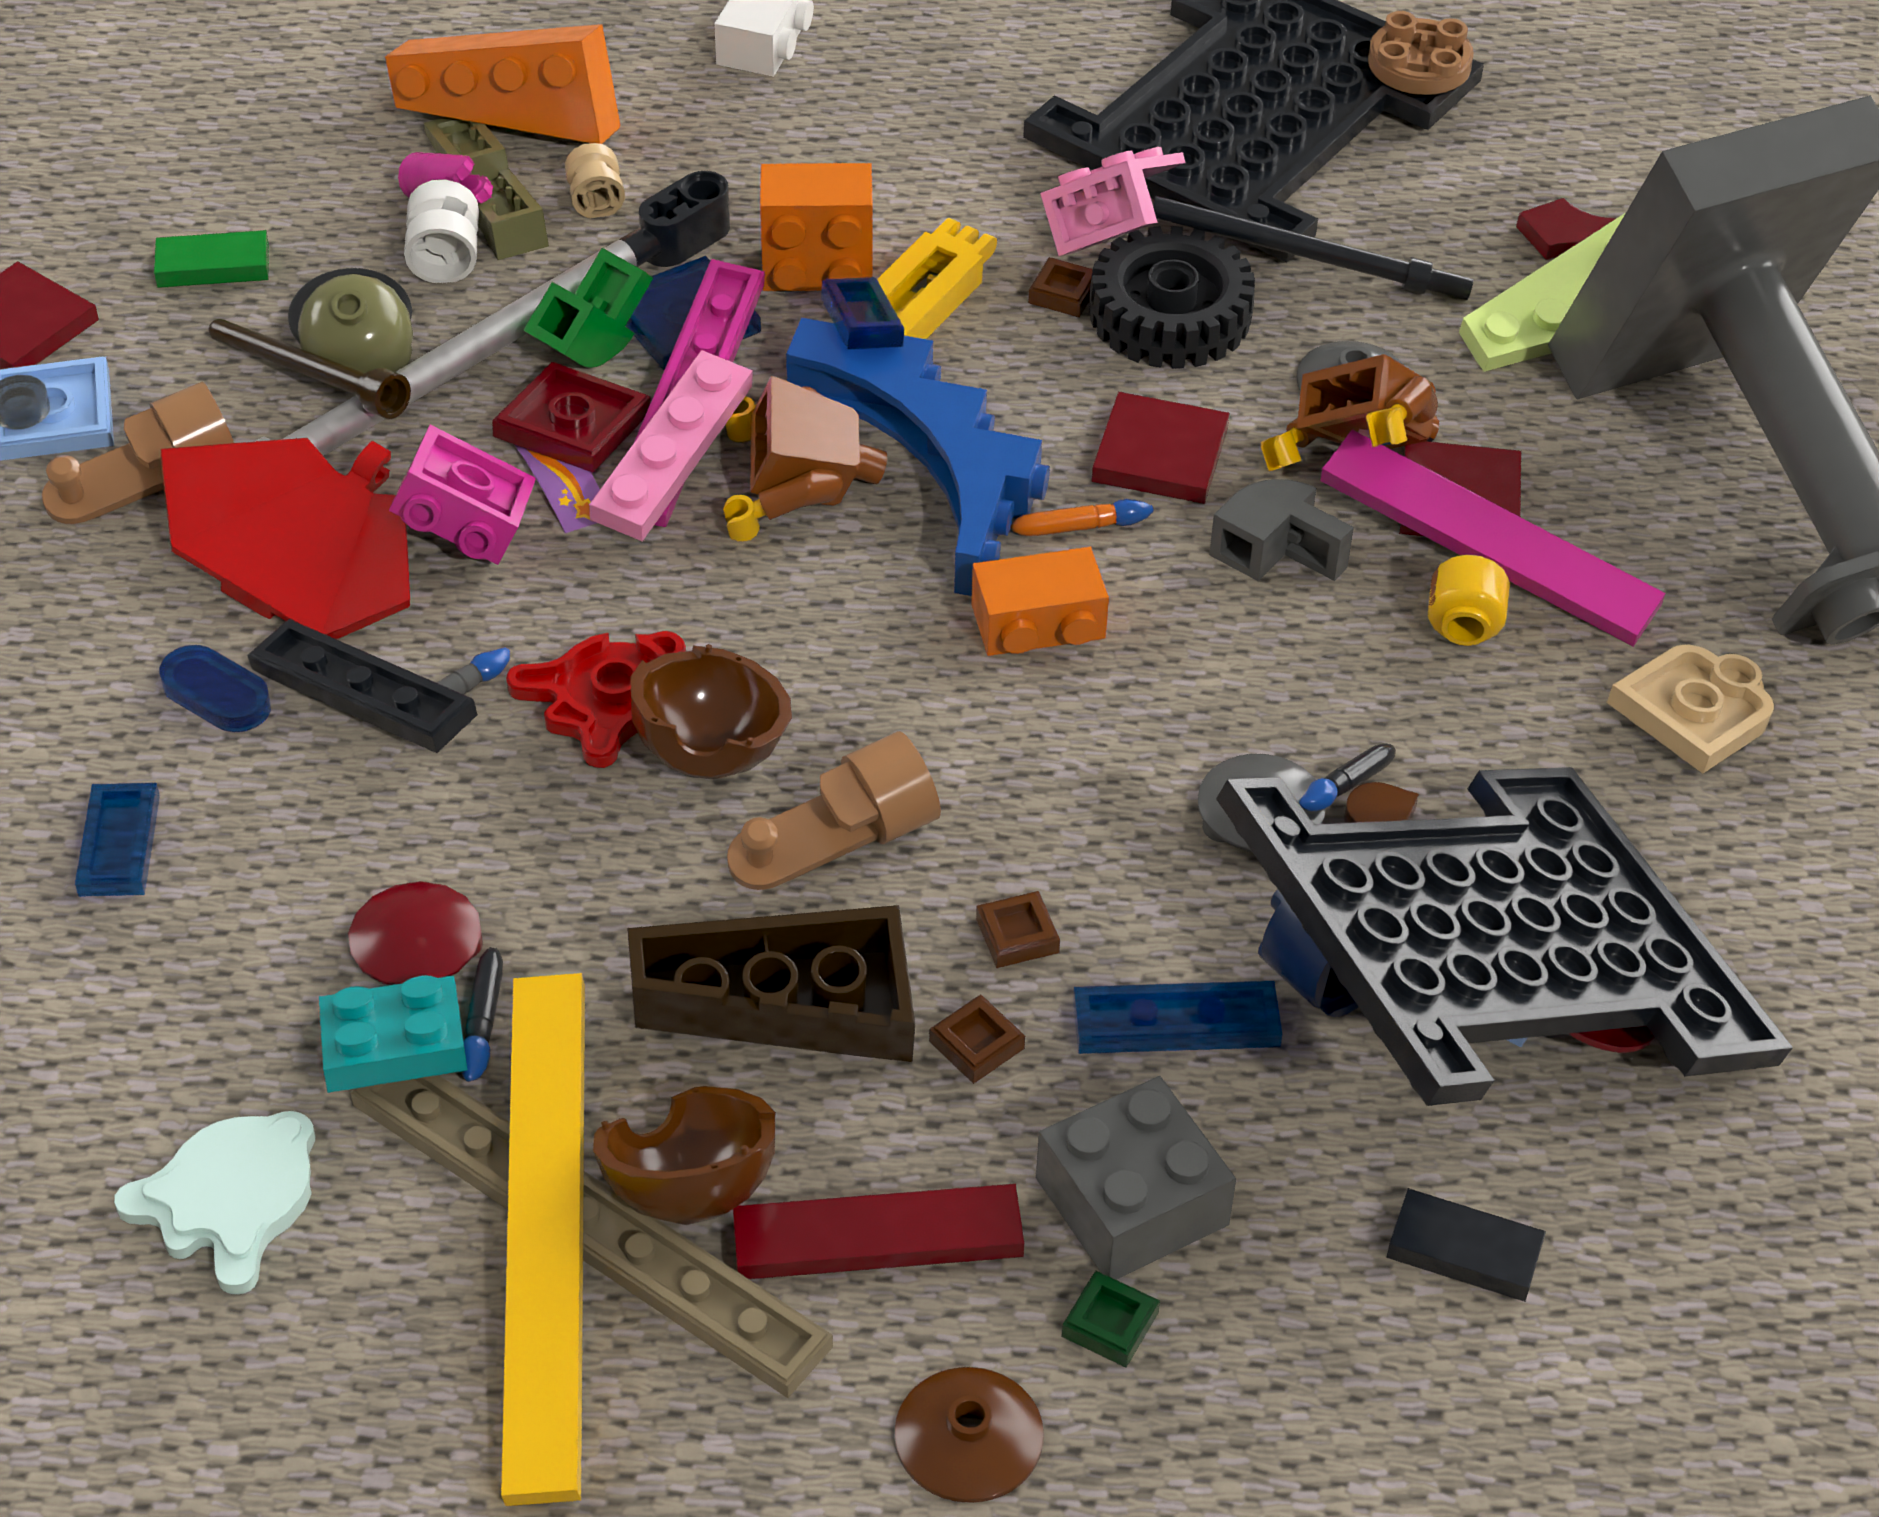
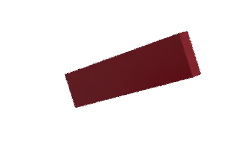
(878, 1231)

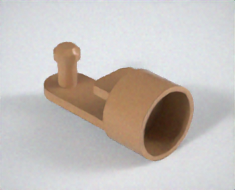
(133, 470)
(868, 798)

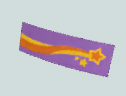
(566, 488)

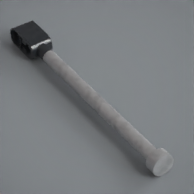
(671, 230)

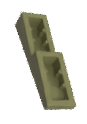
(512, 217)

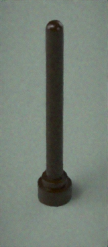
(378, 390)

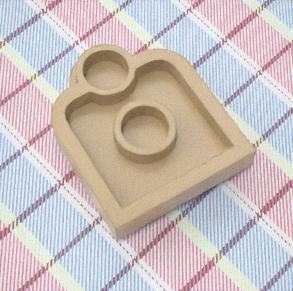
(1696, 703)

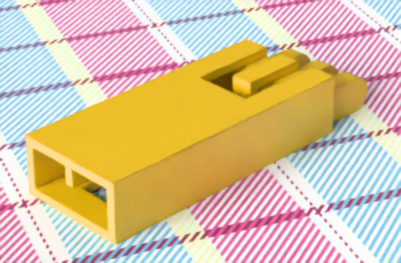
(959, 264)

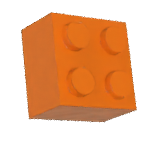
(815, 224)

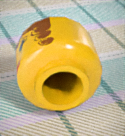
(1468, 599)

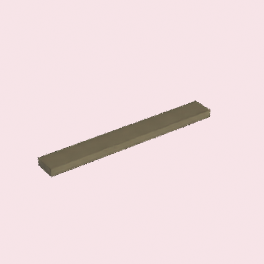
(617, 1241)

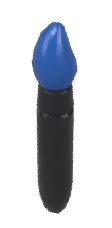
(1324, 791)
(482, 1013)

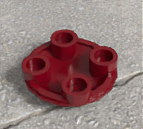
(415, 933)

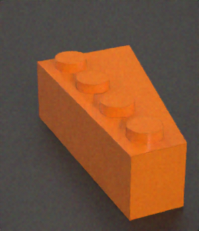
(516, 80)

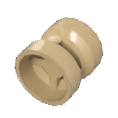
(594, 180)

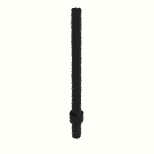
(1414, 275)

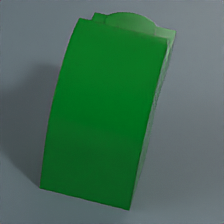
(593, 320)

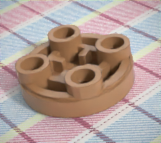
(1421, 54)

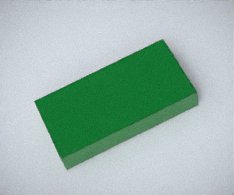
(211, 258)

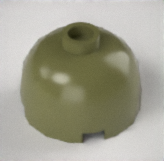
(357, 324)

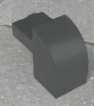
(1276, 521)

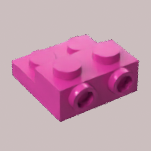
(463, 495)

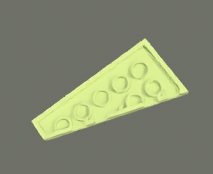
(1526, 316)

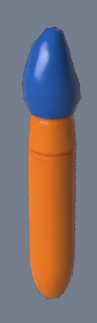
(1120, 513)

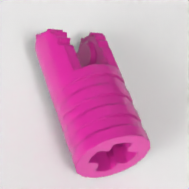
(424, 167)

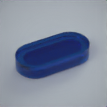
(215, 688)

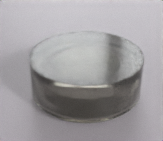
(22, 402)

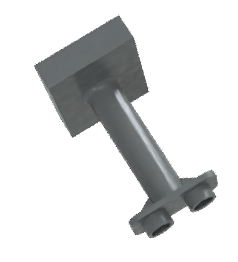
(1716, 271)

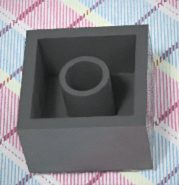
(1134, 1178)

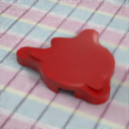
(591, 690)

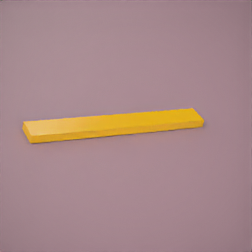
(545, 1244)

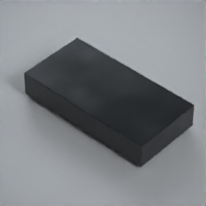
(1466, 1244)

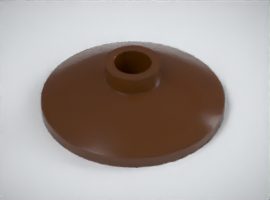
(963, 1460)

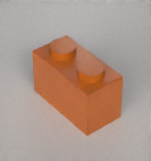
(1039, 601)

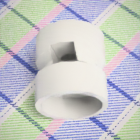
(441, 231)

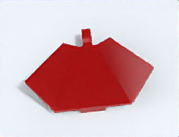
(290, 530)

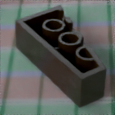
(780, 981)

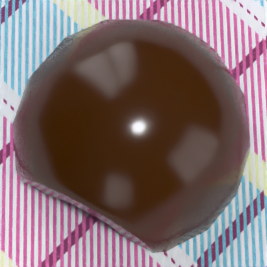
(708, 711)
(697, 1161)

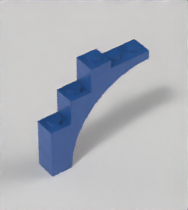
(943, 424)

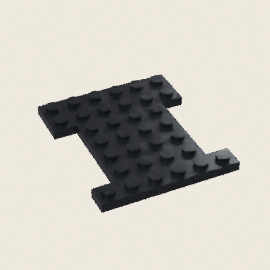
(1249, 103)
(1502, 929)

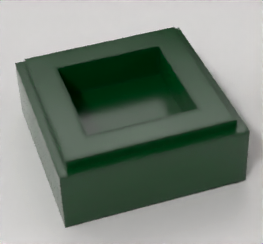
(1110, 1318)

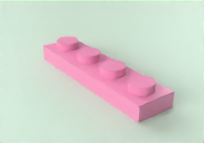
(671, 445)

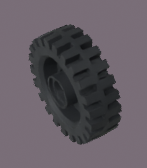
(1171, 297)

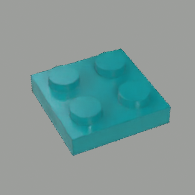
(391, 1033)

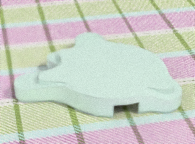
(228, 1191)

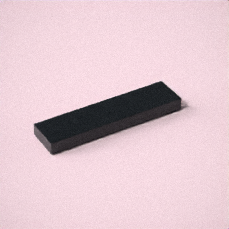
(363, 685)

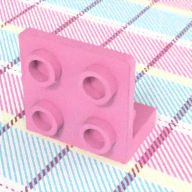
(1106, 200)

